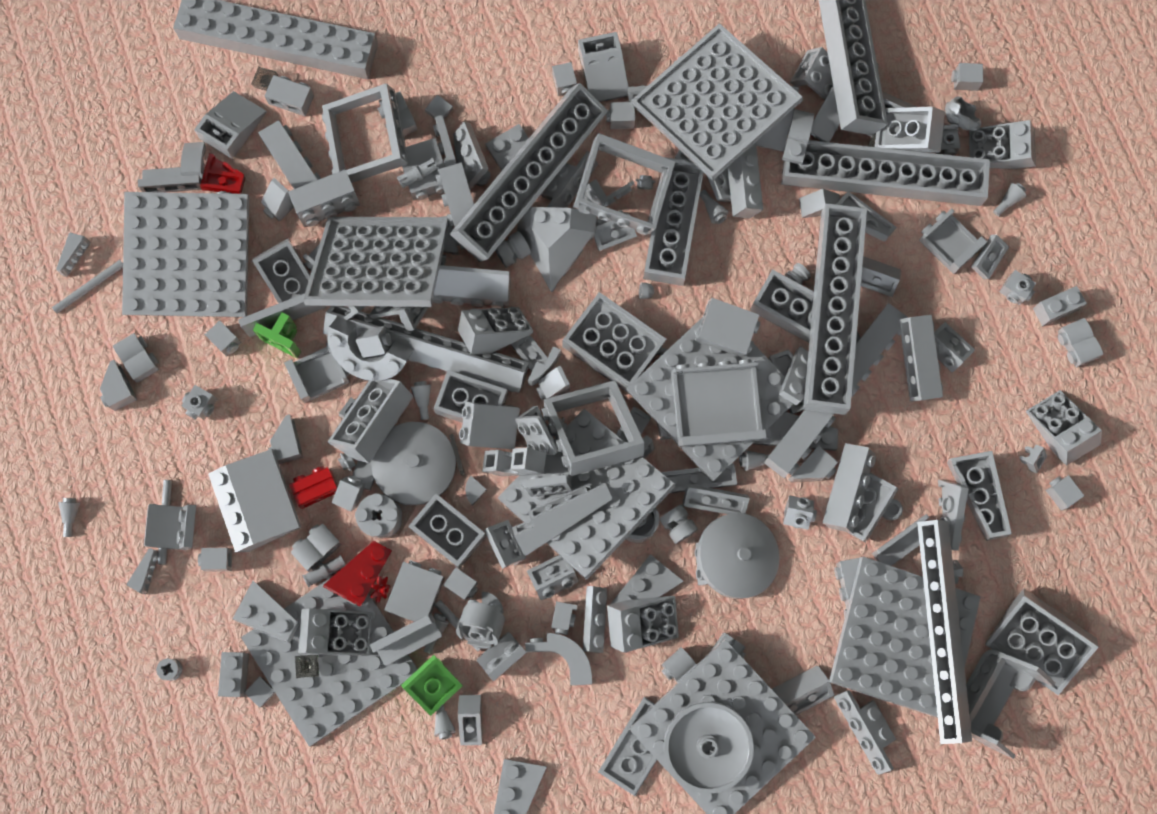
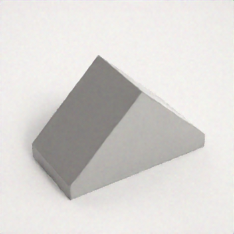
(813, 203)

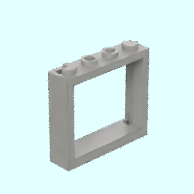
(396, 137)
(636, 156)
(576, 465)

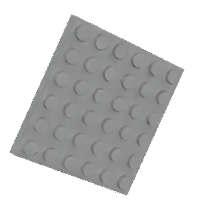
(716, 101)
(185, 254)
(377, 262)
(655, 394)
(634, 490)
(887, 638)
(344, 682)
(732, 682)

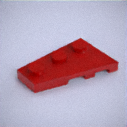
(358, 575)

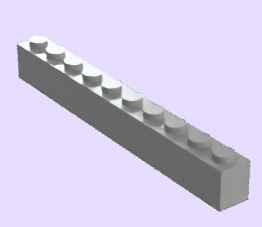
(442, 351)
(810, 423)
(944, 632)

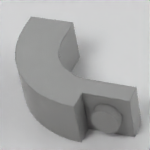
(798, 136)
(575, 657)

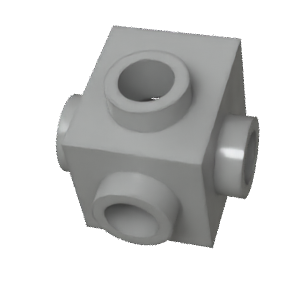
(1018, 287)
(198, 403)
(799, 512)

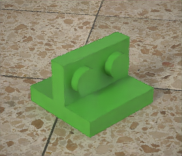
(281, 335)
(432, 685)

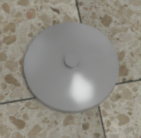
(414, 463)
(738, 556)
(708, 747)

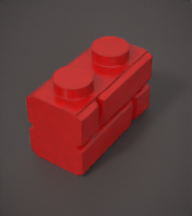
(313, 487)

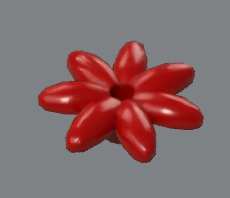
(380, 588)

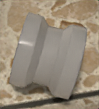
(798, 274)
(174, 671)

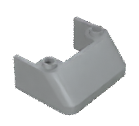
(989, 690)

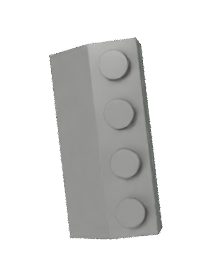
(473, 286)
(371, 419)

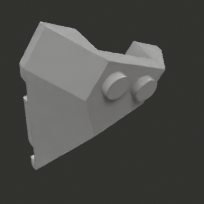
(556, 238)

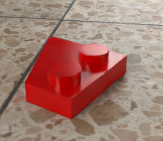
(221, 177)

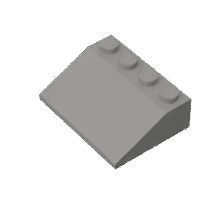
(613, 342)
(254, 501)
(1043, 638)

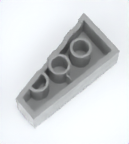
(984, 492)

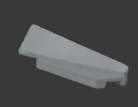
(558, 515)

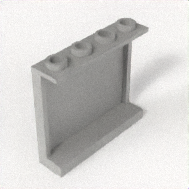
(717, 403)

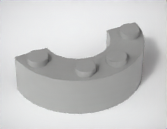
(347, 354)

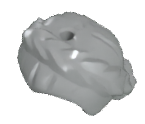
(962, 113)

